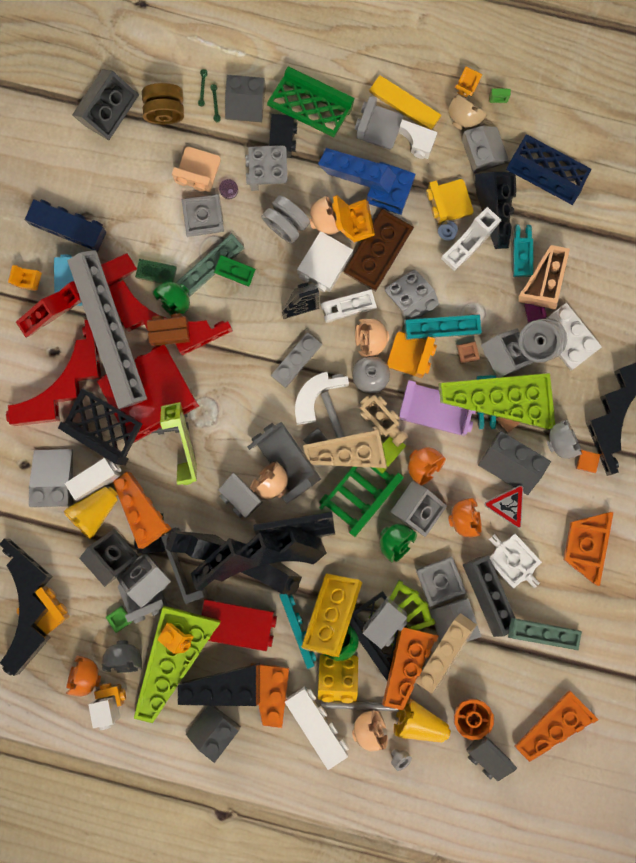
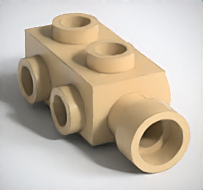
(380, 416)

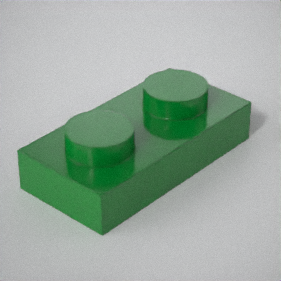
(234, 270)

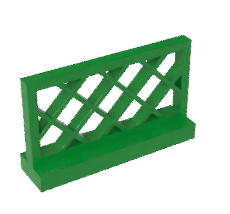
(318, 92)

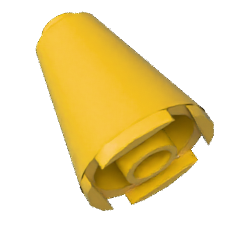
(92, 510)
(420, 724)

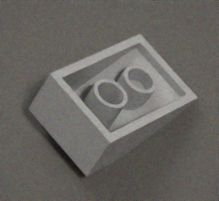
(47, 478)

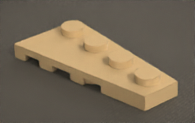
(353, 450)

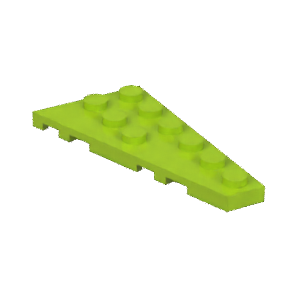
(514, 398)
(168, 669)

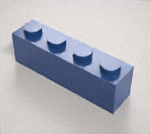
(357, 170)

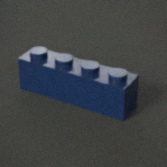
(65, 225)

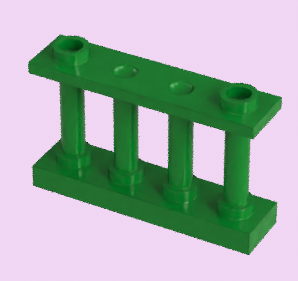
(367, 510)

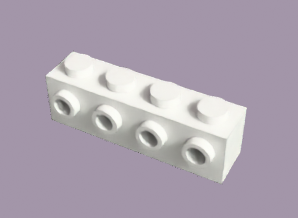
(316, 727)

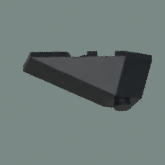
(496, 192)
(302, 300)

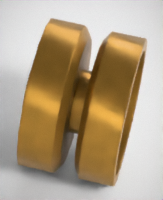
(162, 103)

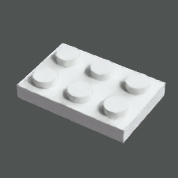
(580, 341)

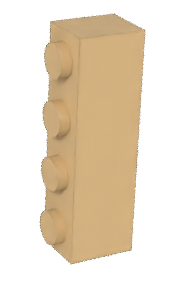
(446, 653)

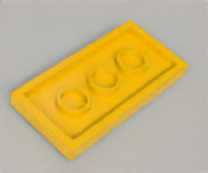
(332, 615)

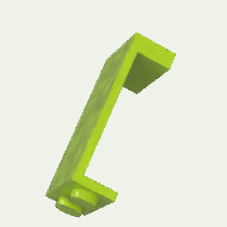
(173, 416)

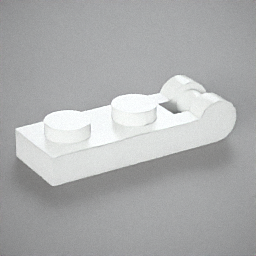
(349, 305)

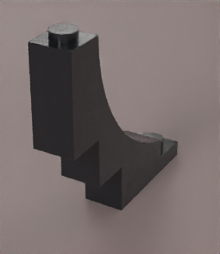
(608, 428)
(203, 545)
(263, 549)
(28, 638)

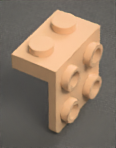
(197, 169)

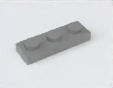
(296, 360)

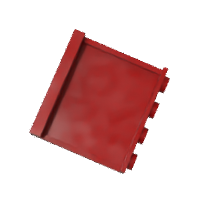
(162, 387)

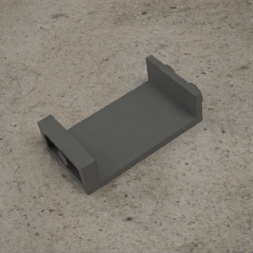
(281, 447)
(179, 574)

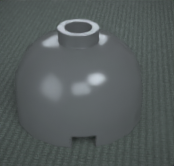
(122, 657)

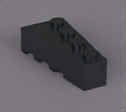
(226, 688)

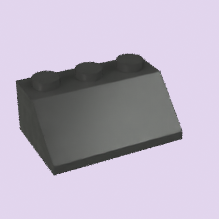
(105, 104)
(514, 462)

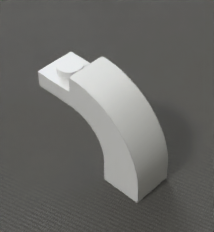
(472, 239)
(311, 390)

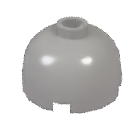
(371, 374)
(564, 441)

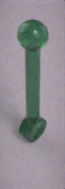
(203, 73)
(217, 118)

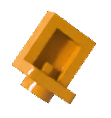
(468, 82)
(24, 278)
(174, 639)
(107, 690)

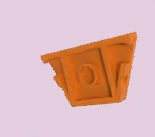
(588, 545)

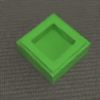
(499, 95)
(117, 619)

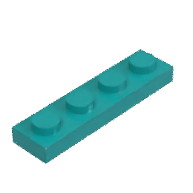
(442, 327)
(295, 621)

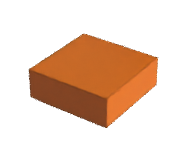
(588, 461)

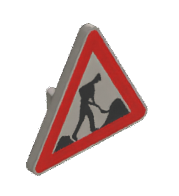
(508, 506)

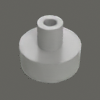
(400, 760)

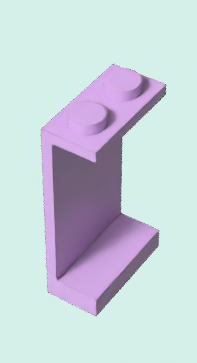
(423, 407)

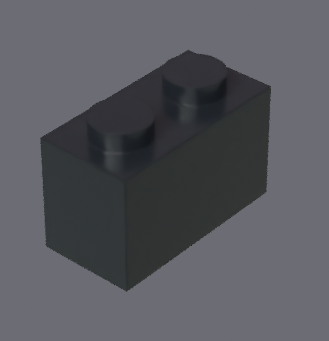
(282, 132)

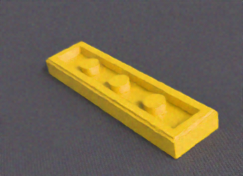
(405, 103)

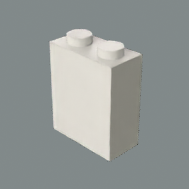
(324, 262)
(93, 479)

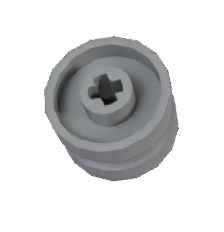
(285, 219)
(531, 340)

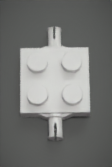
(514, 561)

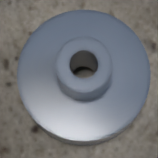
(447, 230)

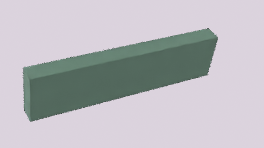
(203, 270)
(544, 634)

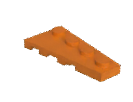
(141, 515)
(408, 659)
(558, 724)

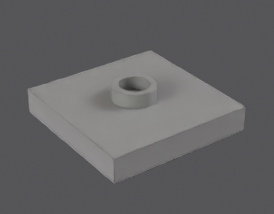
(202, 215)
(440, 581)

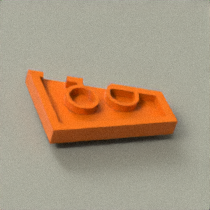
(272, 694)

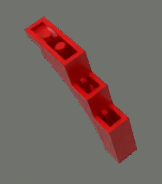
(68, 297)
(135, 315)
(44, 407)

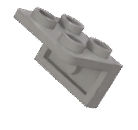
(378, 124)
(266, 166)
(412, 295)
(137, 613)

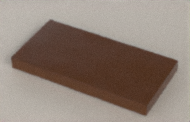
(379, 251)

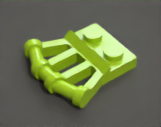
(422, 606)

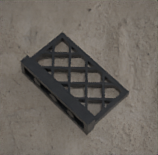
(95, 442)
(317, 525)
(376, 654)

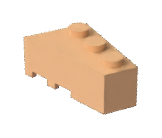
(546, 281)

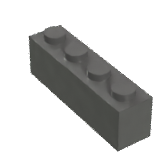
(490, 595)

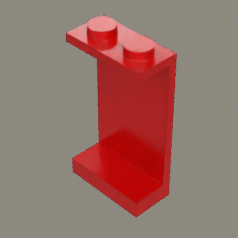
(241, 625)

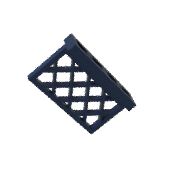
(544, 176)

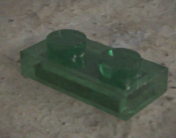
(155, 271)

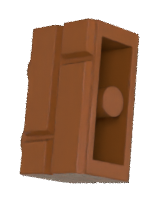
(168, 330)

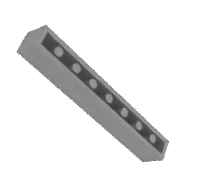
(107, 329)

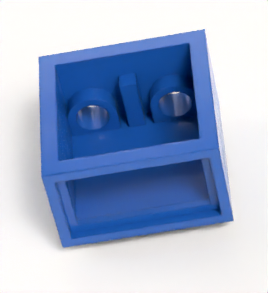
(398, 193)

